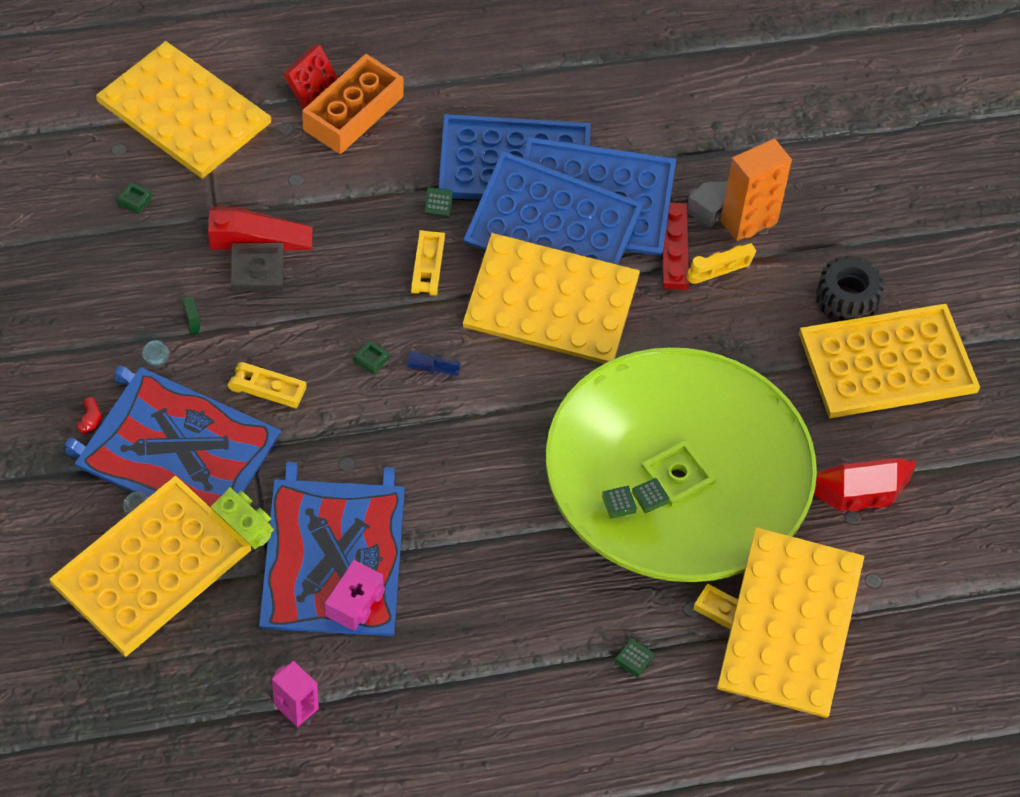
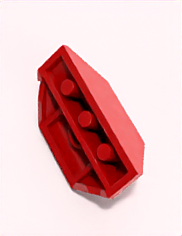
(863, 483)

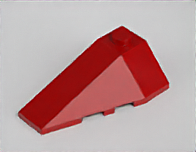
(242, 226)

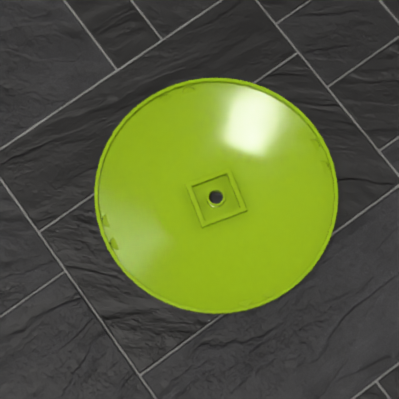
(688, 412)

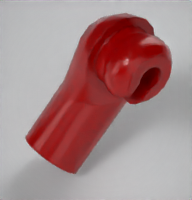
(91, 418)

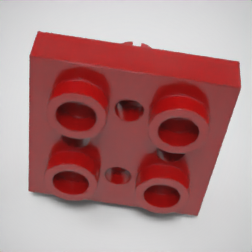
(312, 79)

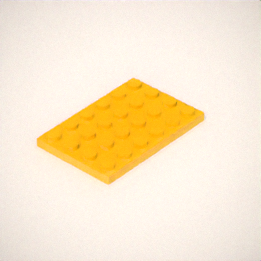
(183, 109)
(551, 299)
(888, 360)
(150, 565)
(791, 622)

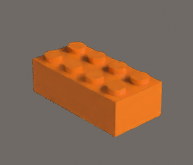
(352, 103)
(755, 189)

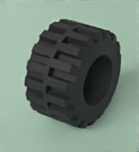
(854, 275)

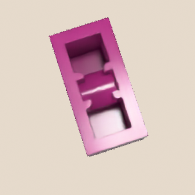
(354, 595)
(295, 693)

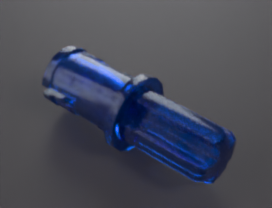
(432, 363)

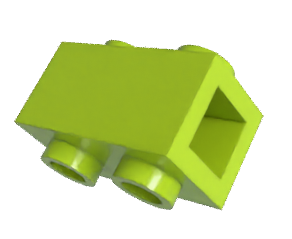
(248, 523)

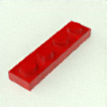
(675, 249)

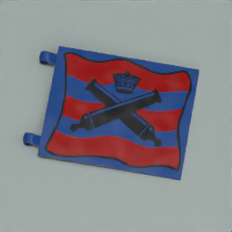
(172, 431)
(315, 541)

